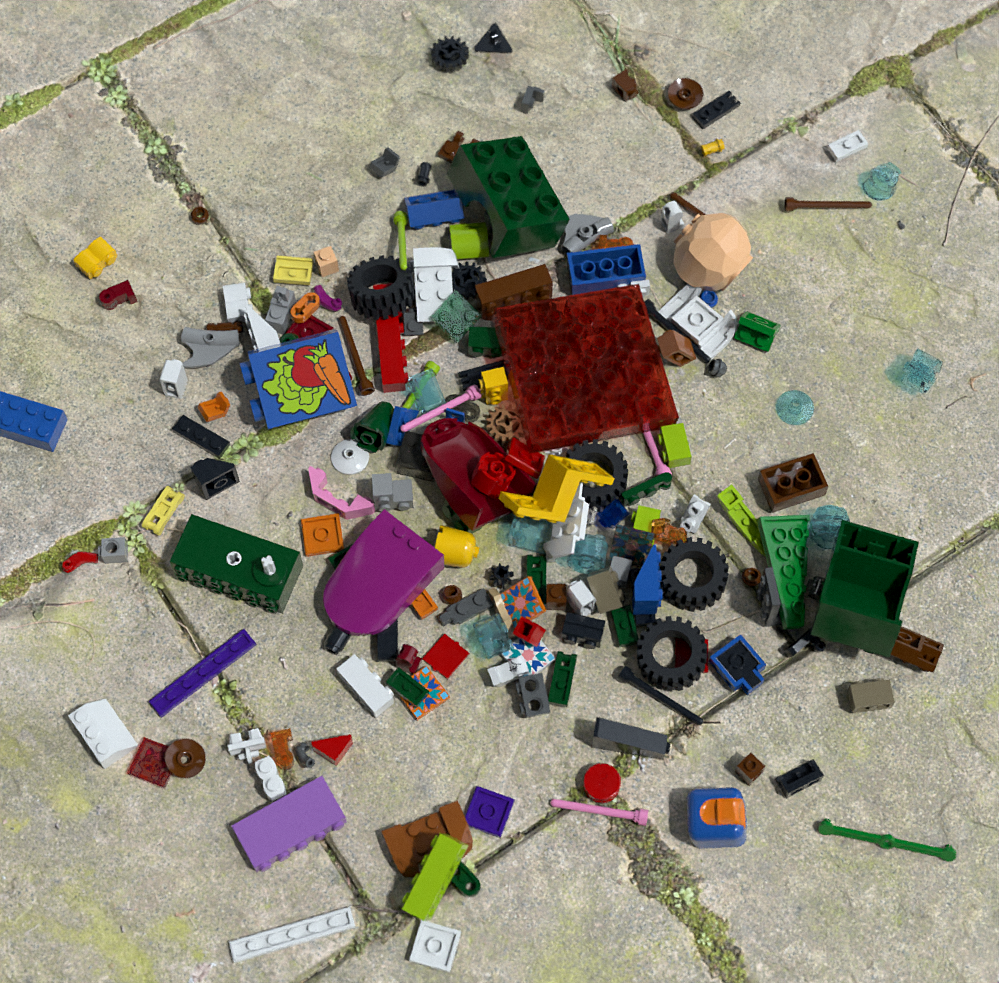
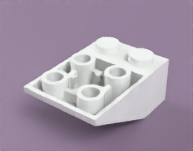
(260, 331)

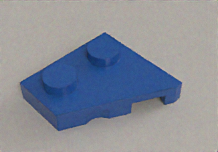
(400, 417)

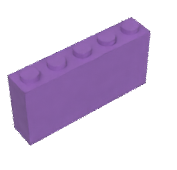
(289, 824)

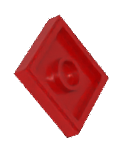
(519, 456)

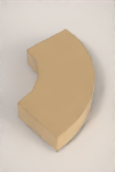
(500, 608)

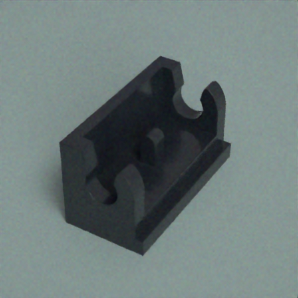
(800, 778)

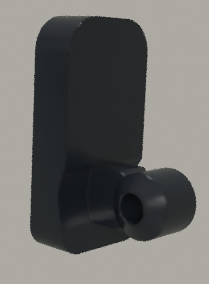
(803, 640)

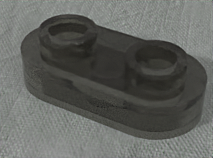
(466, 407)

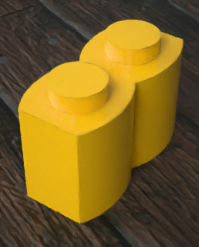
(95, 258)

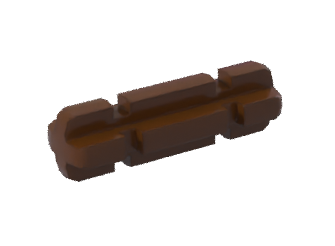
(225, 326)

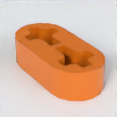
(306, 309)

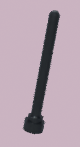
(651, 309)
(627, 675)

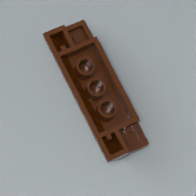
(917, 650)

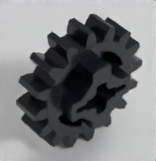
(450, 53)
(461, 277)

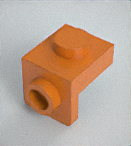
(214, 408)

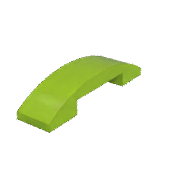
(741, 516)

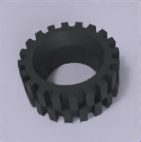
(380, 301)
(606, 494)
(687, 595)
(671, 676)

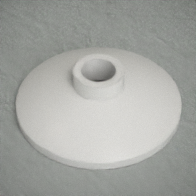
(349, 464)

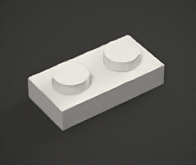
(847, 145)

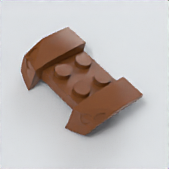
(413, 841)

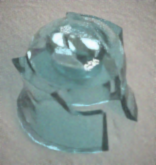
(882, 181)

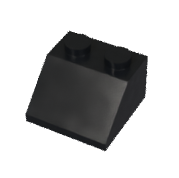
(214, 476)

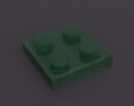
(455, 316)

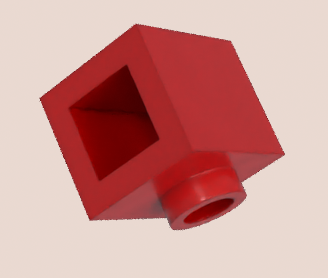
(529, 631)

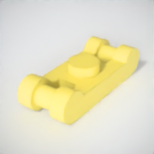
(162, 510)

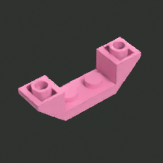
(359, 507)

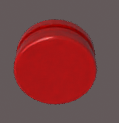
(601, 783)

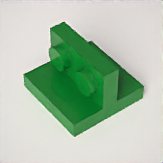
(757, 331)

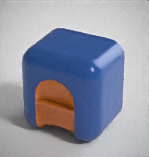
(716, 818)

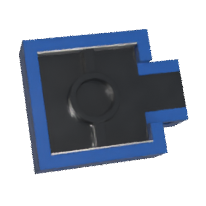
(739, 665)

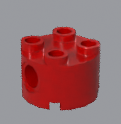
(492, 474)

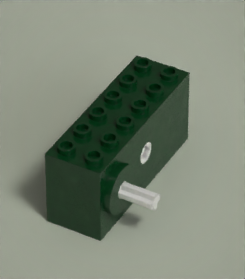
(236, 564)

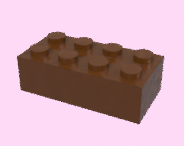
(513, 289)

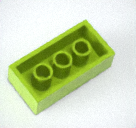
(434, 877)

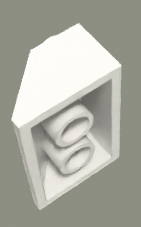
(103, 731)

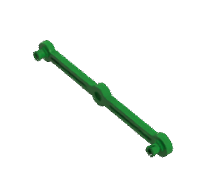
(946, 853)

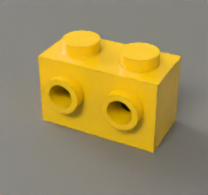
(494, 386)

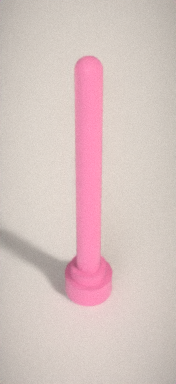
(472, 394)
(661, 468)
(639, 816)

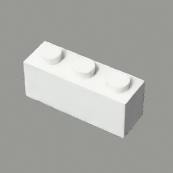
(365, 685)

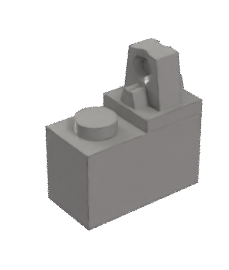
(280, 309)

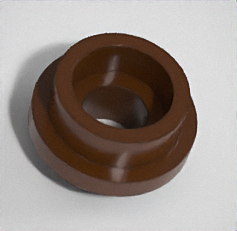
(199, 211)
(751, 572)
(452, 590)

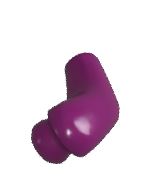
(326, 301)

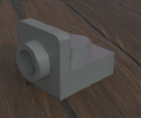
(531, 95)

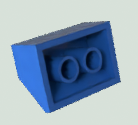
(434, 208)

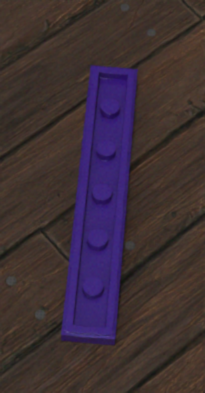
(202, 673)

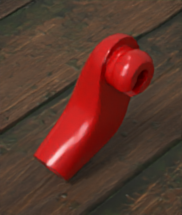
(78, 559)

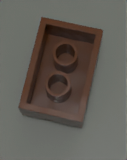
(792, 482)

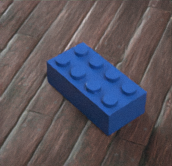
(605, 268)
(30, 422)

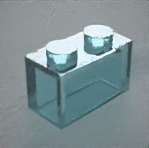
(426, 391)

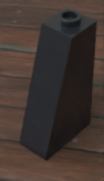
(629, 739)

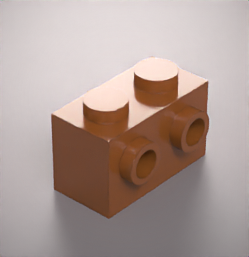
(676, 348)

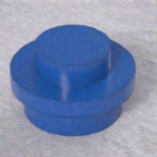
(709, 298)

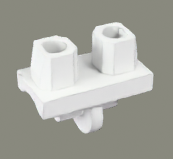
(694, 514)
(248, 748)

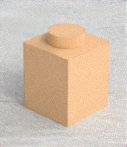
(326, 261)

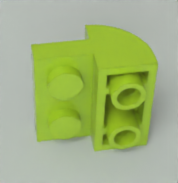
(469, 240)

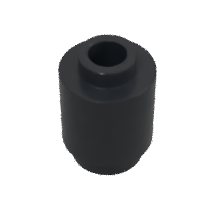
(336, 641)

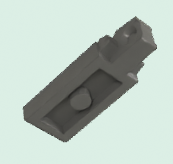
(467, 608)

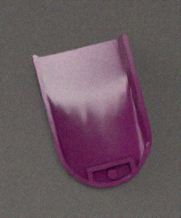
(380, 577)

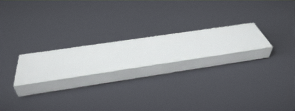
(292, 935)

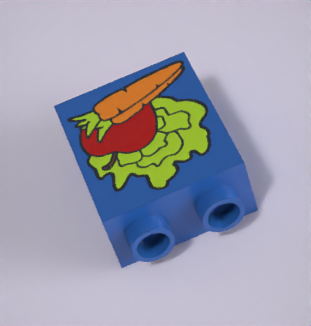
(299, 379)

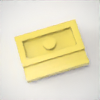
(293, 270)

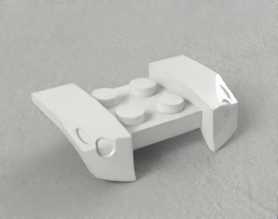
(432, 279)
(700, 320)
(568, 532)

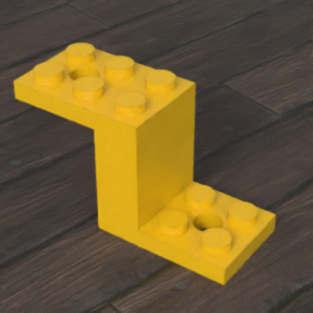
(555, 489)

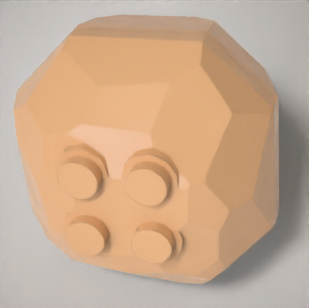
(712, 251)

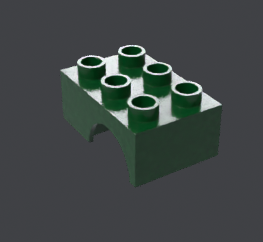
(514, 193)
(865, 588)

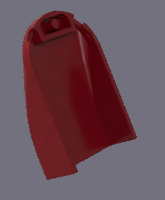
(452, 455)

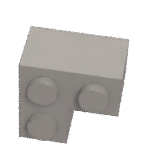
(391, 494)

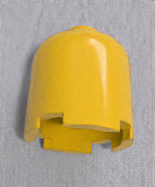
(457, 546)

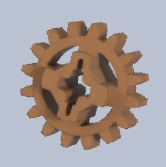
(499, 427)

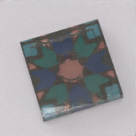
(631, 544)

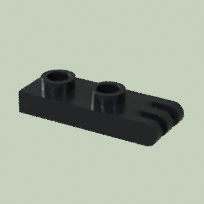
(716, 109)
(472, 376)

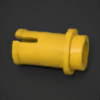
(717, 145)

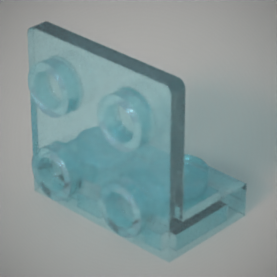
(530, 534)

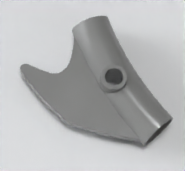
(583, 231)
(208, 345)

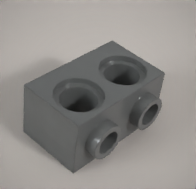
(538, 695)

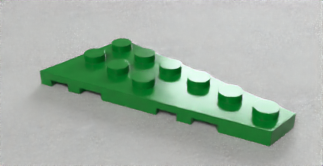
(786, 551)

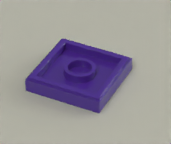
(489, 811)

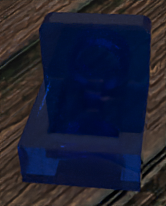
(613, 514)

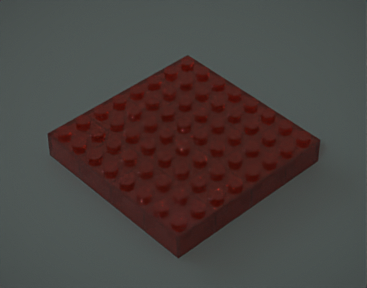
(584, 368)

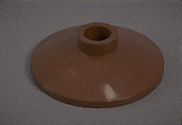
(685, 87)
(192, 751)

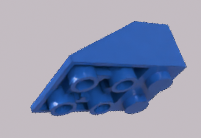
(646, 589)

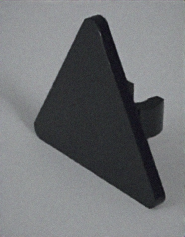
(493, 42)

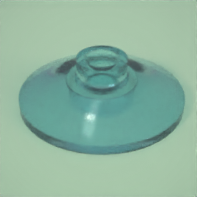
(791, 414)

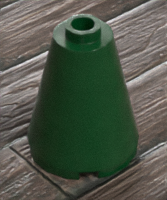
(373, 428)

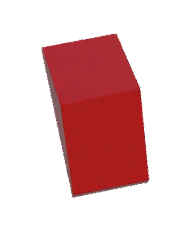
(333, 748)

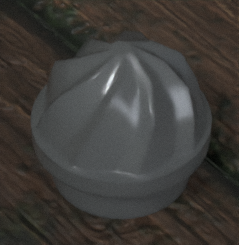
(717, 368)

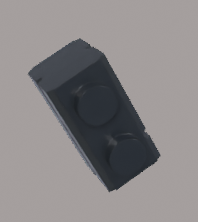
(583, 630)

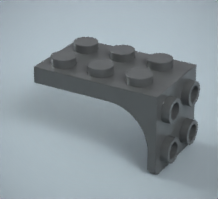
(769, 598)

